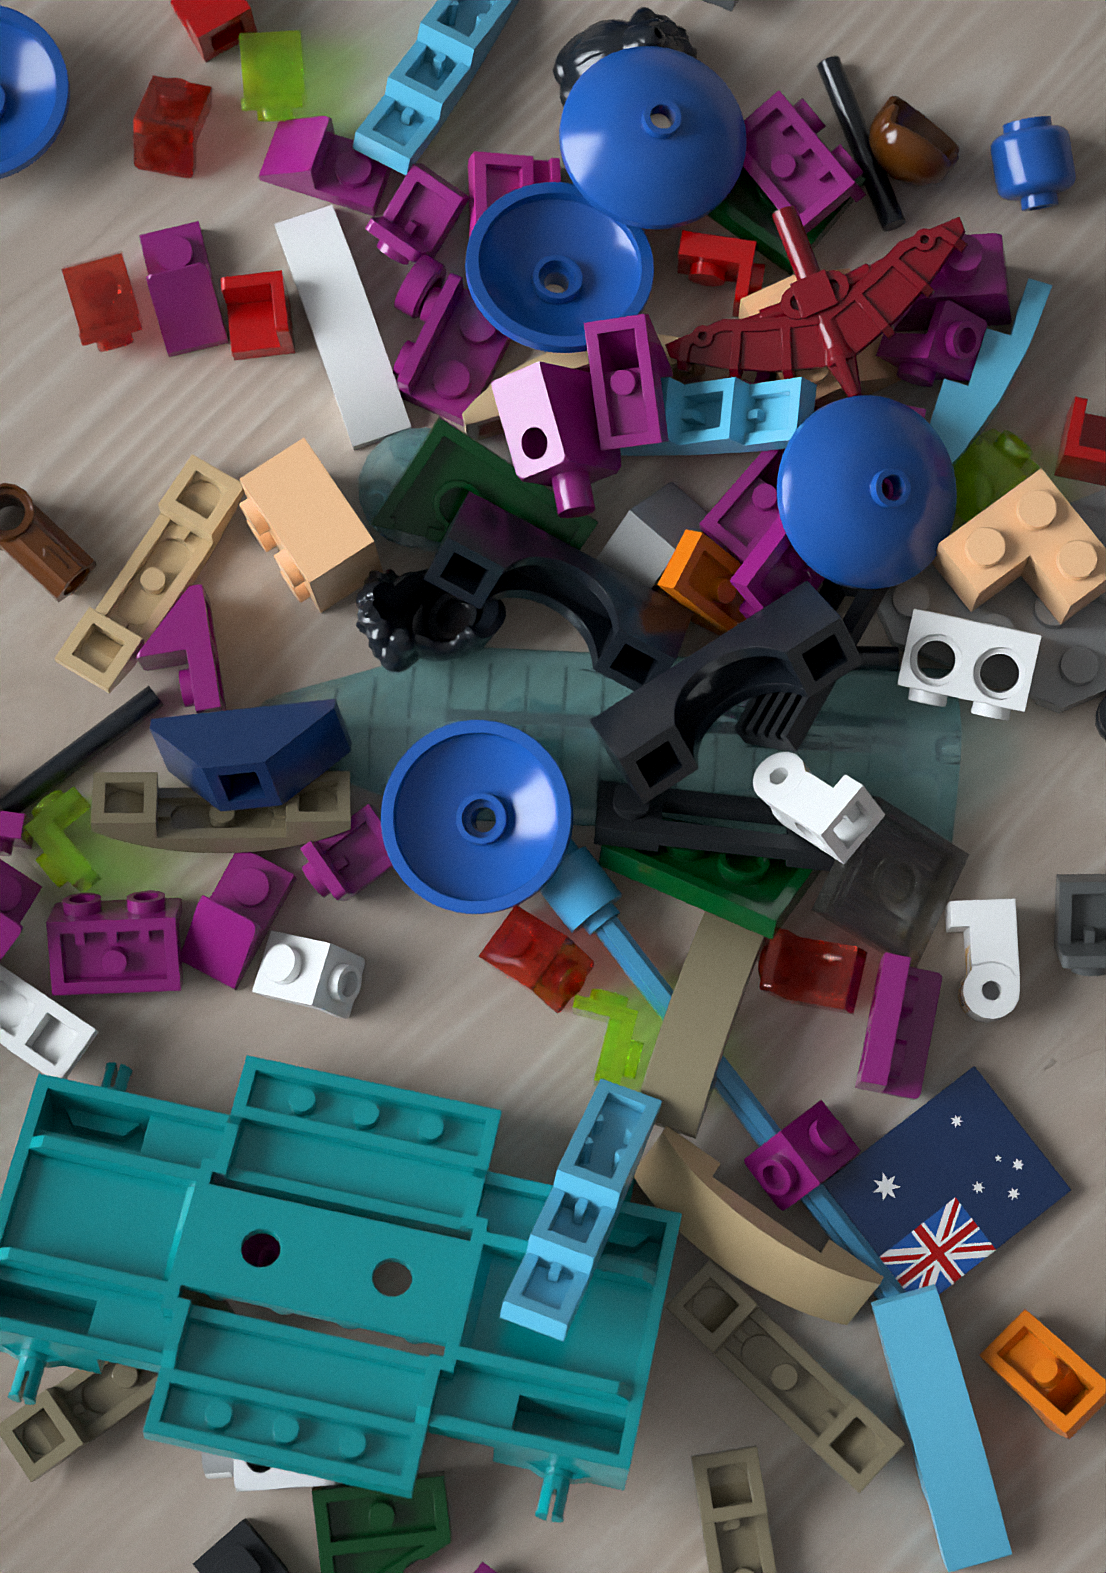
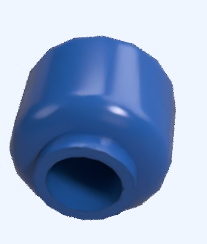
(1033, 162)

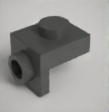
(1081, 923)

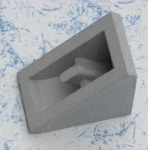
(651, 534)

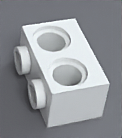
(972, 645)

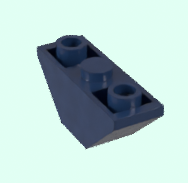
(253, 753)

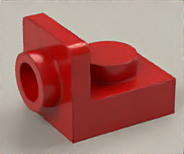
(717, 259)

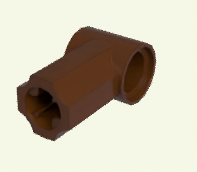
(43, 547)

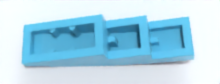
(431, 79)
(966, 410)
(730, 416)
(581, 1210)
(941, 1428)

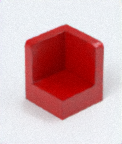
(214, 23)
(258, 315)
(1082, 446)

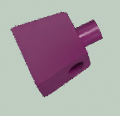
(971, 280)
(555, 433)

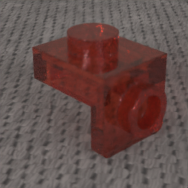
(170, 125)
(103, 301)
(538, 958)
(812, 972)

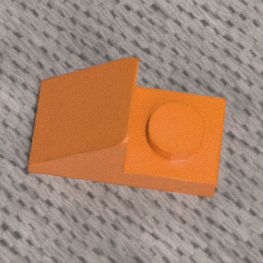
(700, 581)
(1046, 1374)

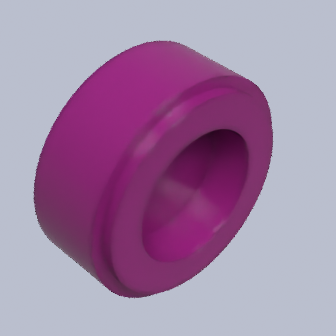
(418, 283)

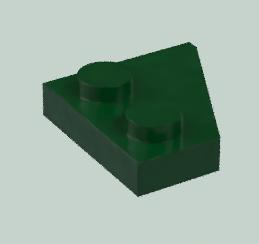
(378, 1530)

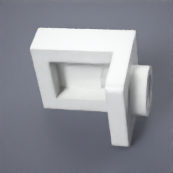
(309, 974)

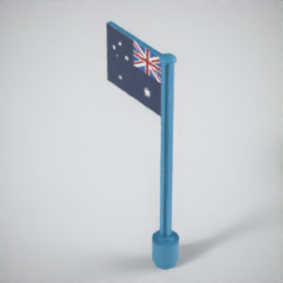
(917, 1200)

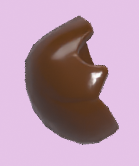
(911, 145)

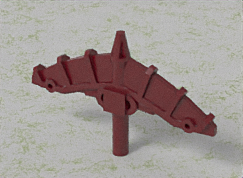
(825, 313)

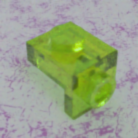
(273, 73)
(990, 470)
(60, 856)
(619, 1052)

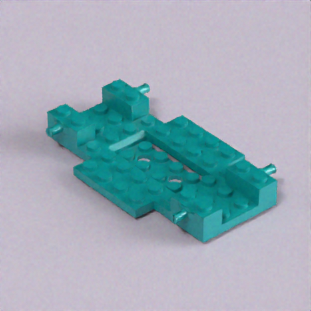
(126, 1208)

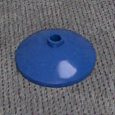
(31, 91)
(645, 171)
(556, 238)
(835, 497)
(434, 809)

